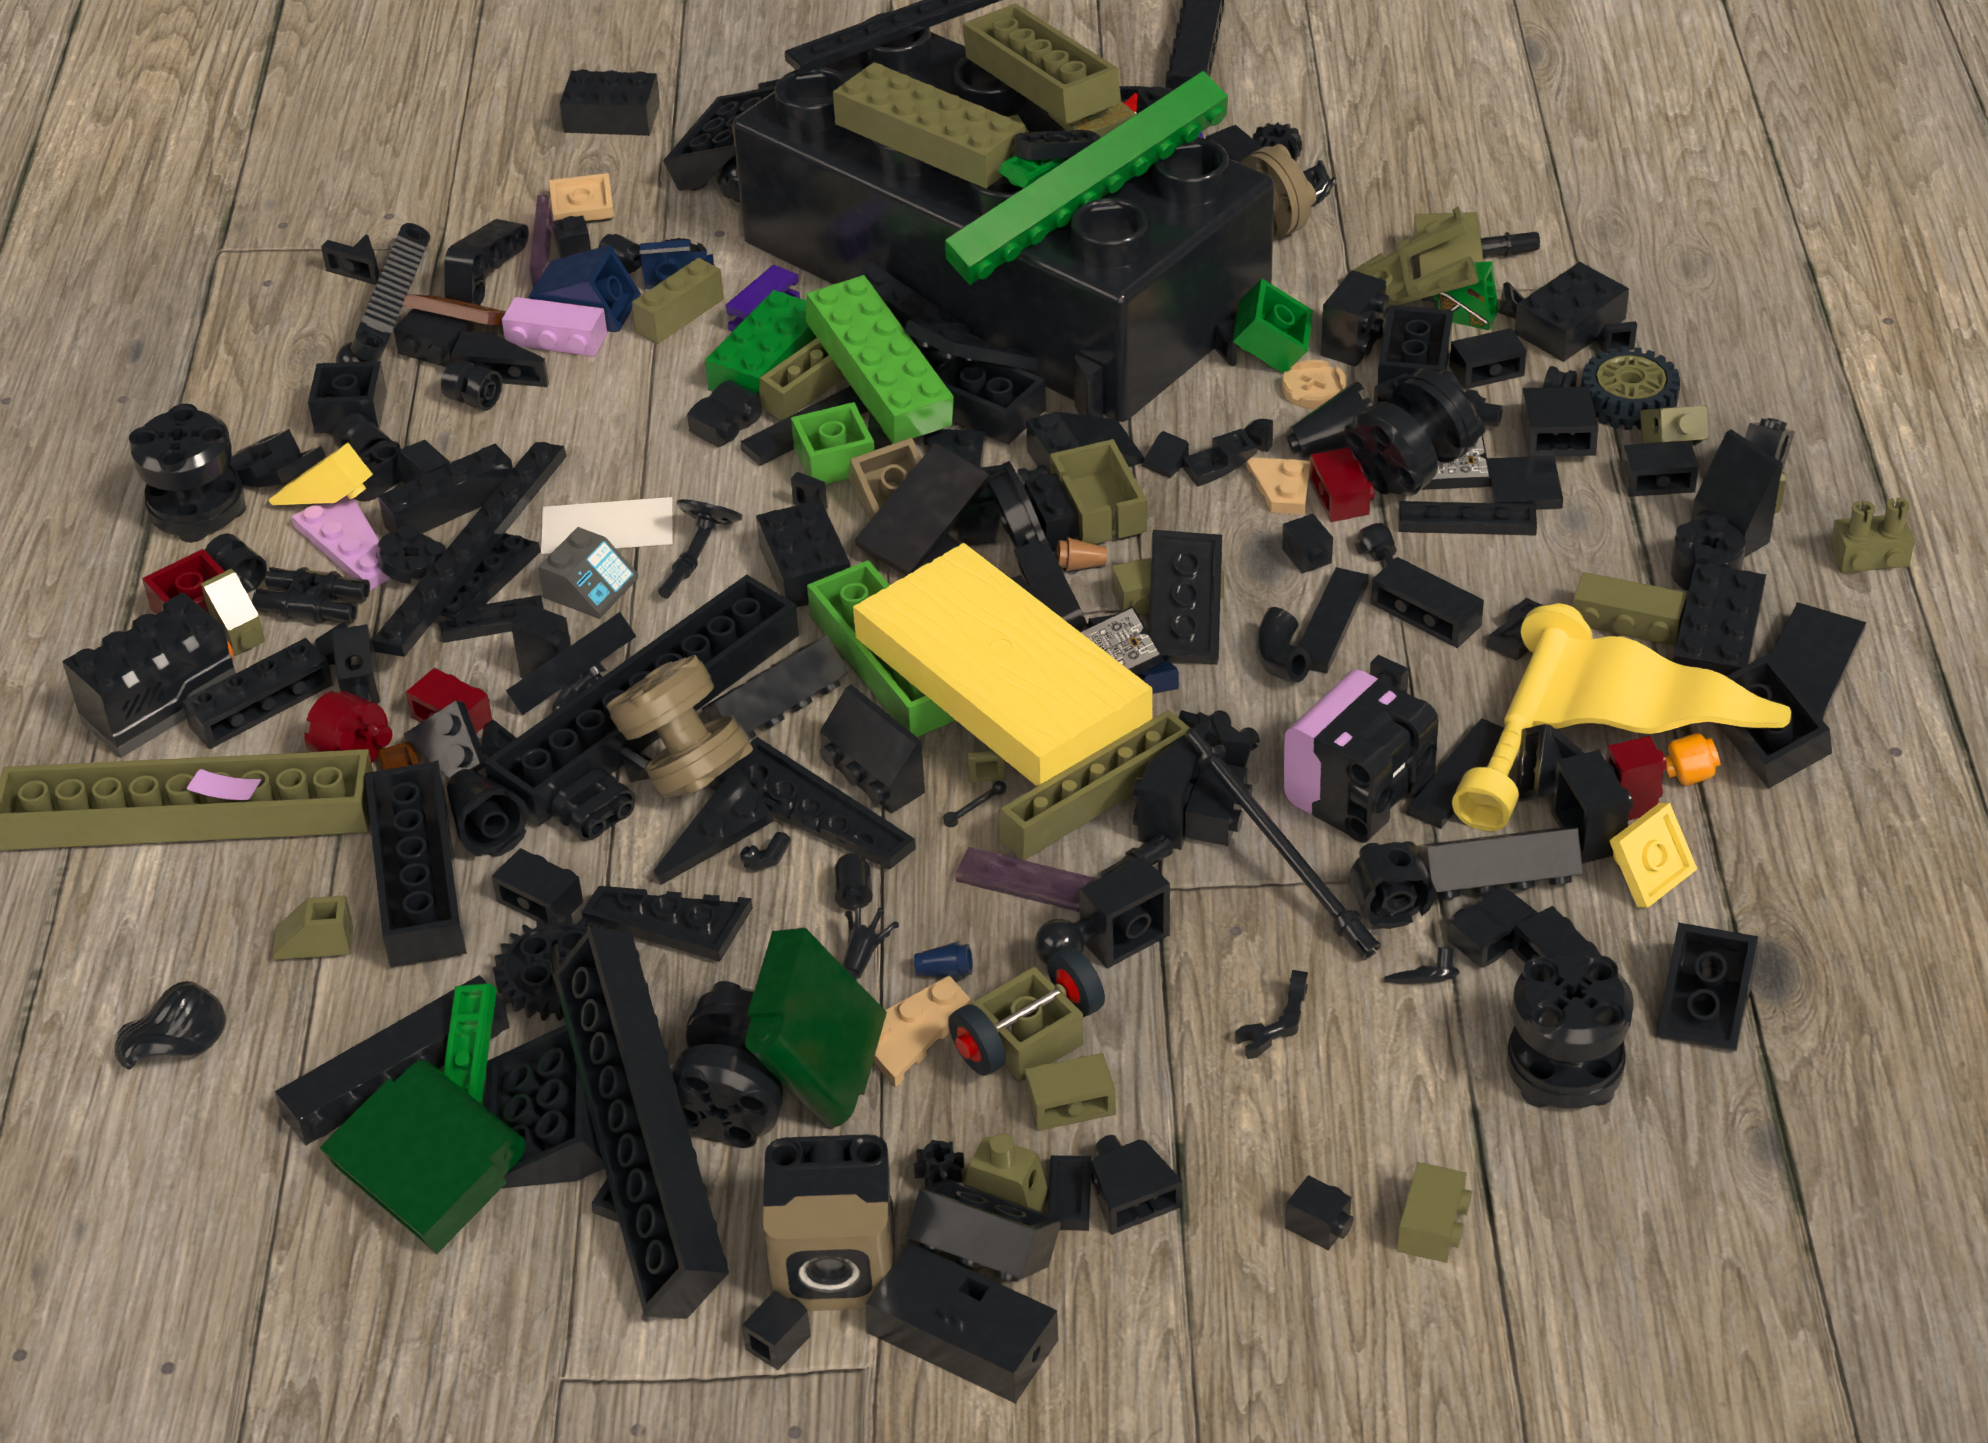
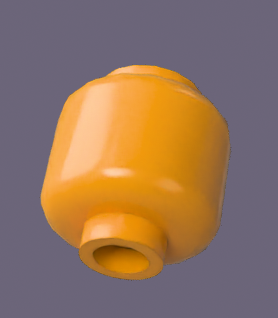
(1692, 759)

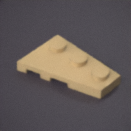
(915, 1026)

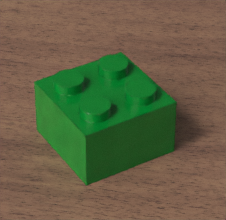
(1272, 326)

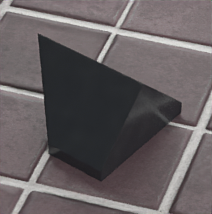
(1538, 759)

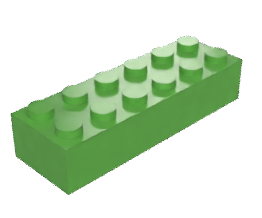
(879, 359)
(832, 610)

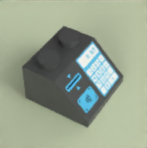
(586, 573)

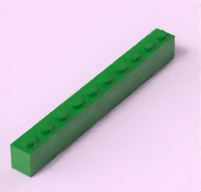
(1086, 177)

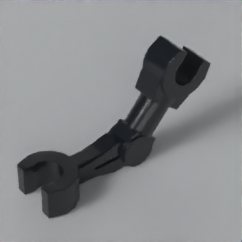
(1286, 1025)

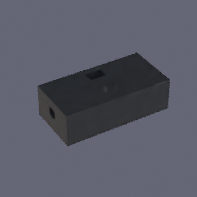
(962, 1322)

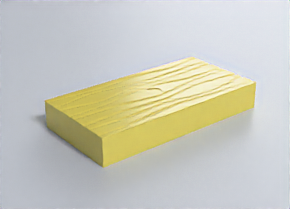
(1002, 664)

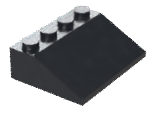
(710, 140)
(544, 1101)

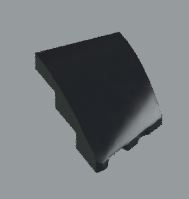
(274, 460)

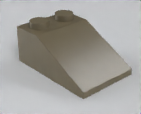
(881, 472)

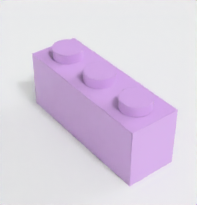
(555, 326)

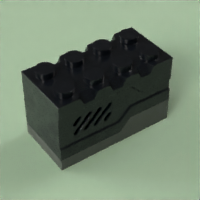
(141, 676)

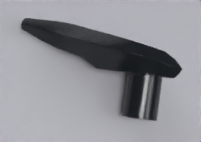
(1427, 974)

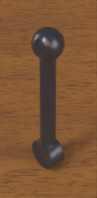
(951, 818)

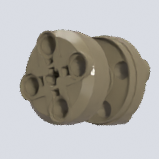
(1291, 191)
(693, 750)

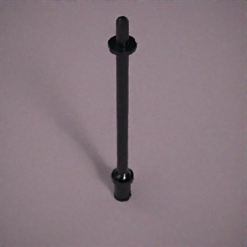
(1346, 922)

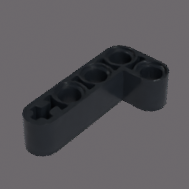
(479, 253)

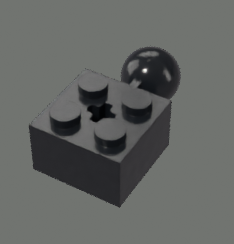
(346, 389)
(1117, 916)

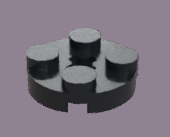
(407, 542)

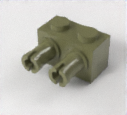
(1873, 541)

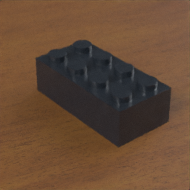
(1720, 619)

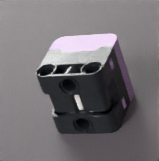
(1360, 754)

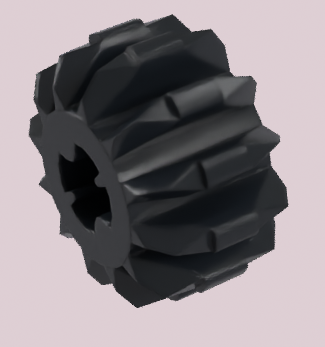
(1280, 134)

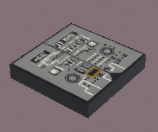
(1464, 472)
(1126, 641)

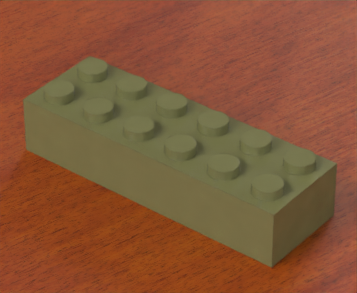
(1042, 63)
(926, 123)

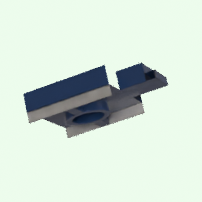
(666, 258)

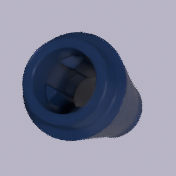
(944, 961)

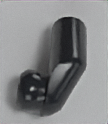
(771, 856)

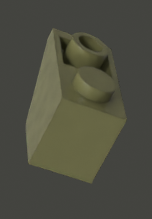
(315, 929)

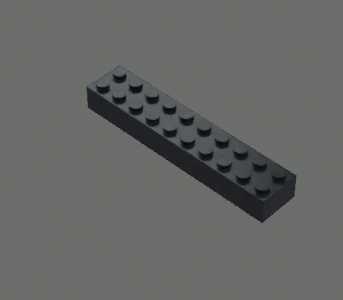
(726, 634)
(640, 1125)

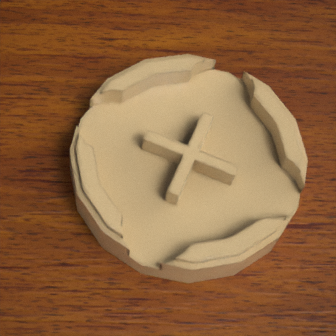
(1312, 383)

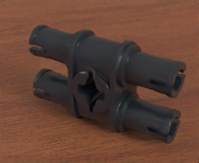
(311, 595)

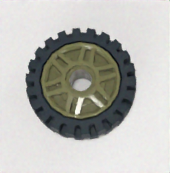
(1629, 383)

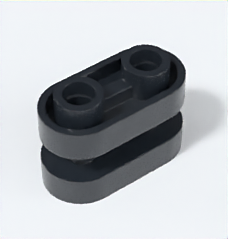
(593, 804)

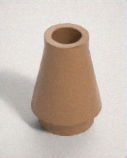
(1079, 555)

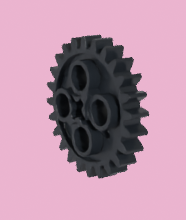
(527, 965)

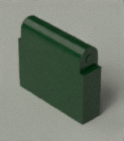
(813, 1025)
(425, 1153)

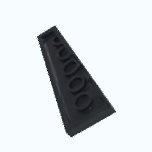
(819, 807)

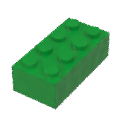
(760, 342)

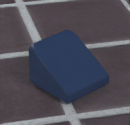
(1161, 677)

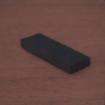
(490, 619)

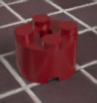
(347, 723)

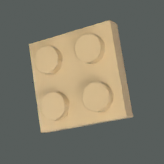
(582, 196)

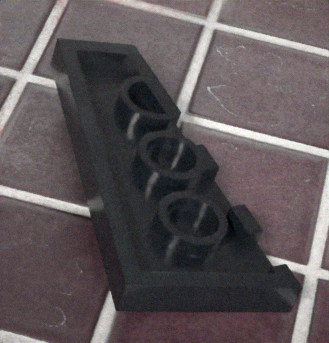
(685, 924)

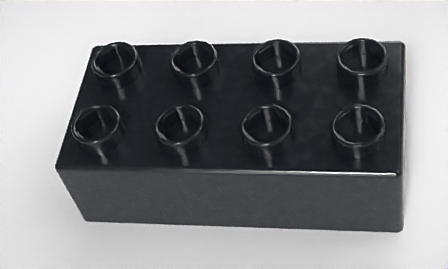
(1121, 284)

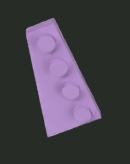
(344, 537)

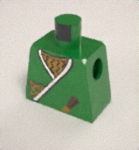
(1472, 304)

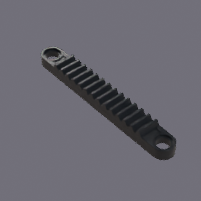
(390, 292)

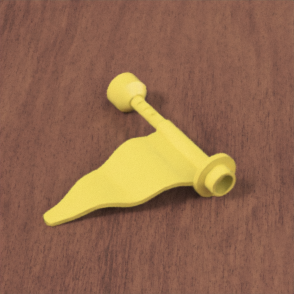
(1600, 683)

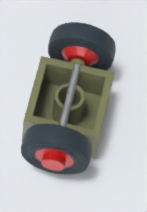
(1029, 1017)

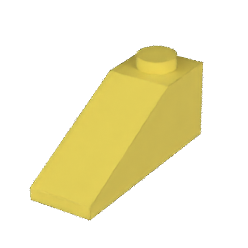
(327, 481)

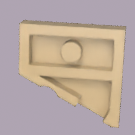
(1281, 483)

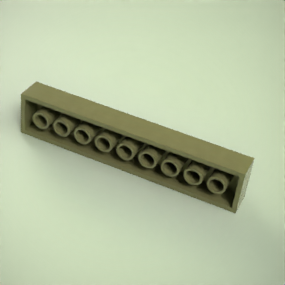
(152, 803)

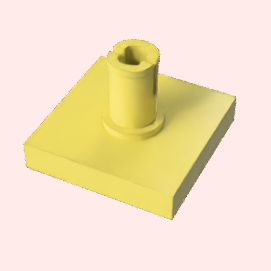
(1653, 855)

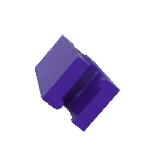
(748, 299)

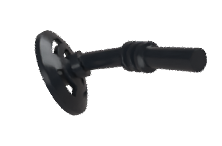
(707, 518)

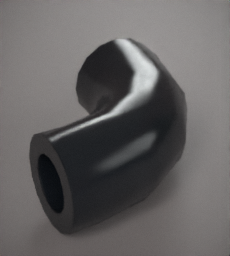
(1275, 646)

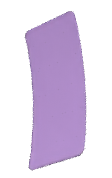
(222, 786)

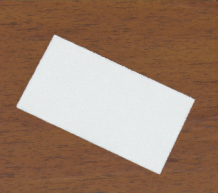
(621, 522)

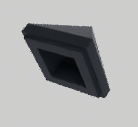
(1509, 300)
(635, 763)

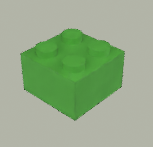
(829, 440)

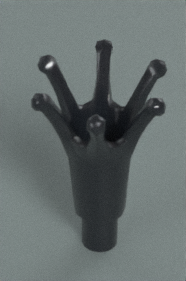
(862, 940)

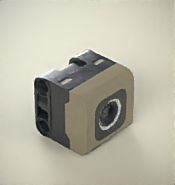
(828, 1219)

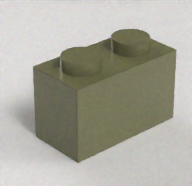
(1070, 1091)
(1432, 1212)

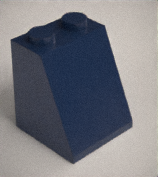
(590, 280)

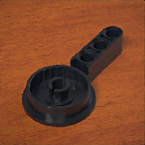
(1032, 547)

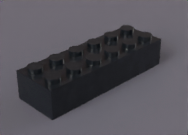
(414, 864)

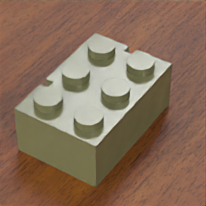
(1101, 491)

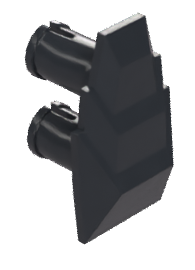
(1222, 733)

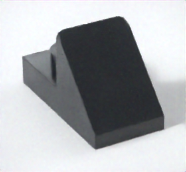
(350, 261)

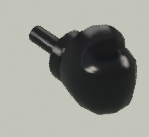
(1377, 541)

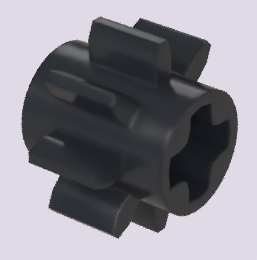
(938, 1163)

